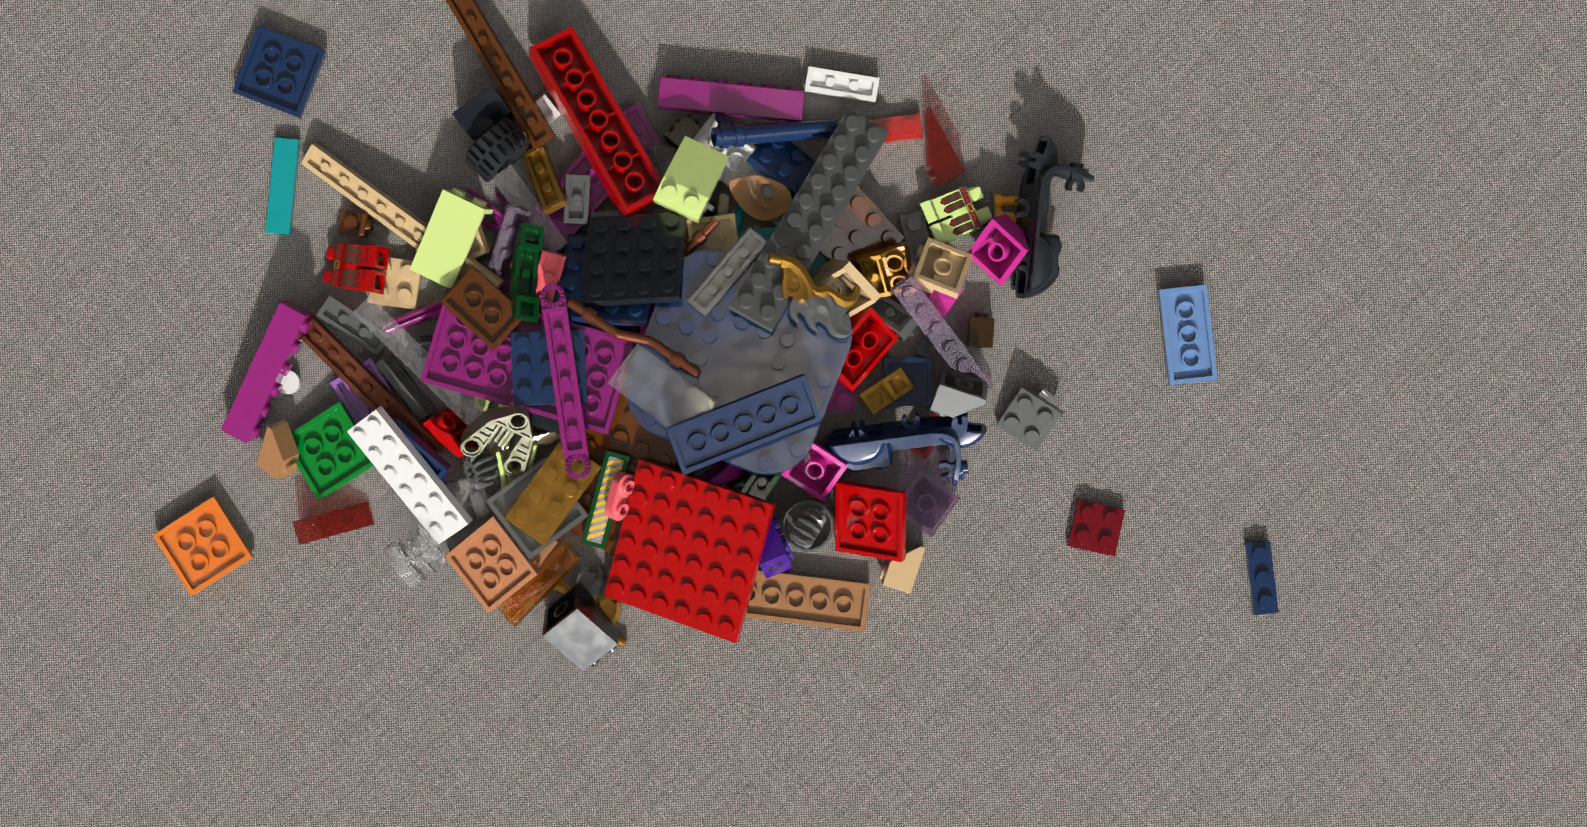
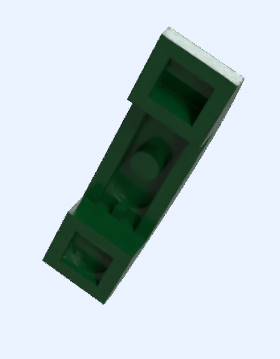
(525, 271)

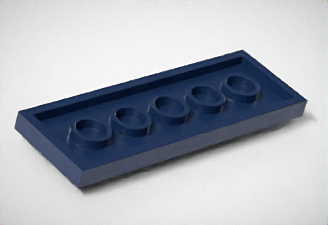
(743, 424)

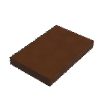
(481, 308)

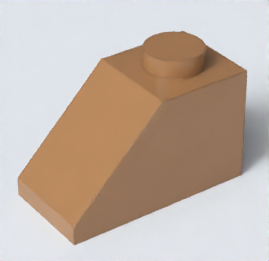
(278, 451)

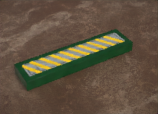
(598, 524)

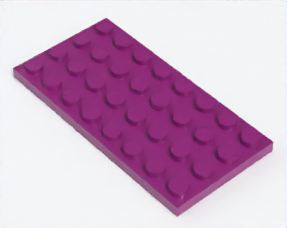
(469, 366)

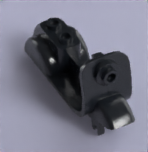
(1040, 264)

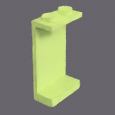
(449, 236)

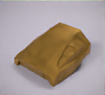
(885, 267)

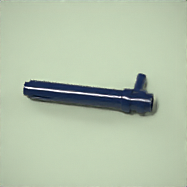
(740, 135)

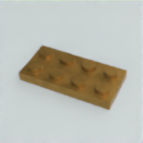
(550, 497)

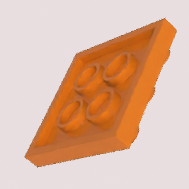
(203, 546)

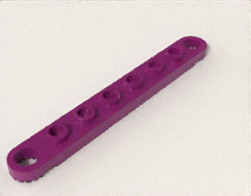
(565, 381)

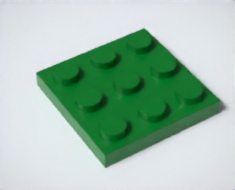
(328, 452)

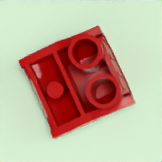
(447, 430)

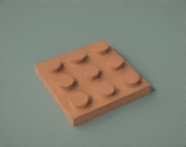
(492, 564)

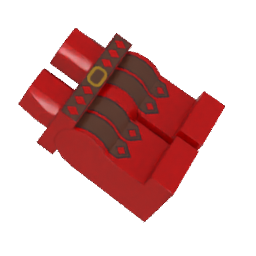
(349, 265)

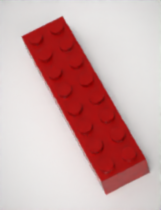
(596, 121)

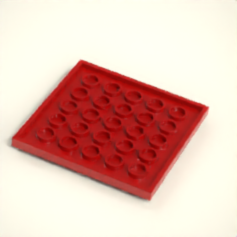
(689, 550)

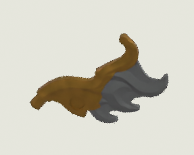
(813, 301)
(596, 586)

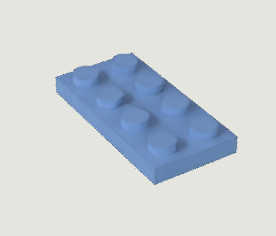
(1187, 334)

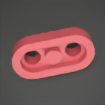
(618, 496)

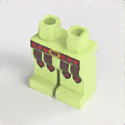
(961, 212)

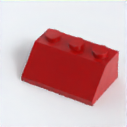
(869, 344)

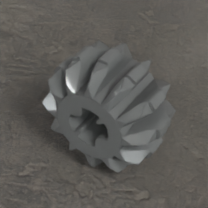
(481, 469)
(808, 527)

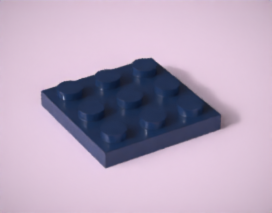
(279, 71)
(532, 368)

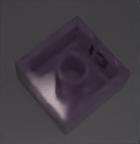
(928, 502)

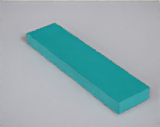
(282, 186)

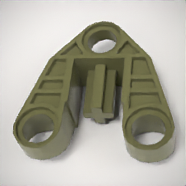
(487, 425)

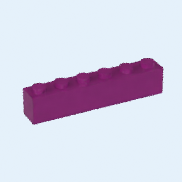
(730, 99)
(267, 371)

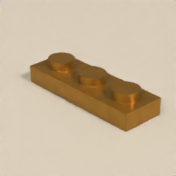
(544, 179)

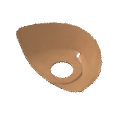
(750, 198)

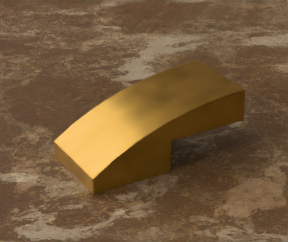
(885, 391)

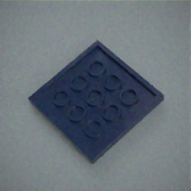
(573, 284)

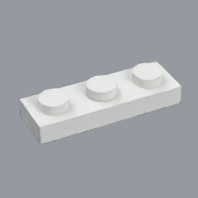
(842, 84)

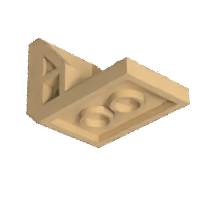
(843, 278)

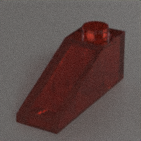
(941, 157)
(333, 523)

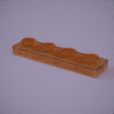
(552, 572)

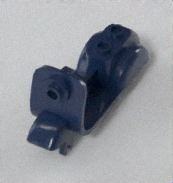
(873, 444)

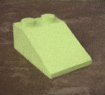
(690, 179)

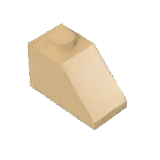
(903, 574)

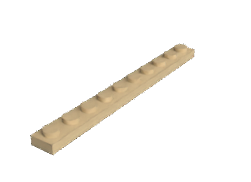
(377, 202)

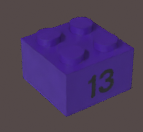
(776, 551)

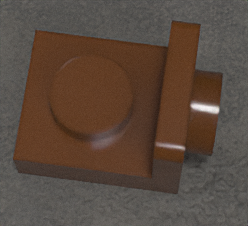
(355, 223)

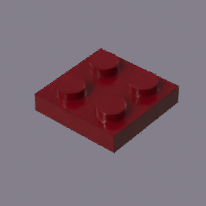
(1096, 527)

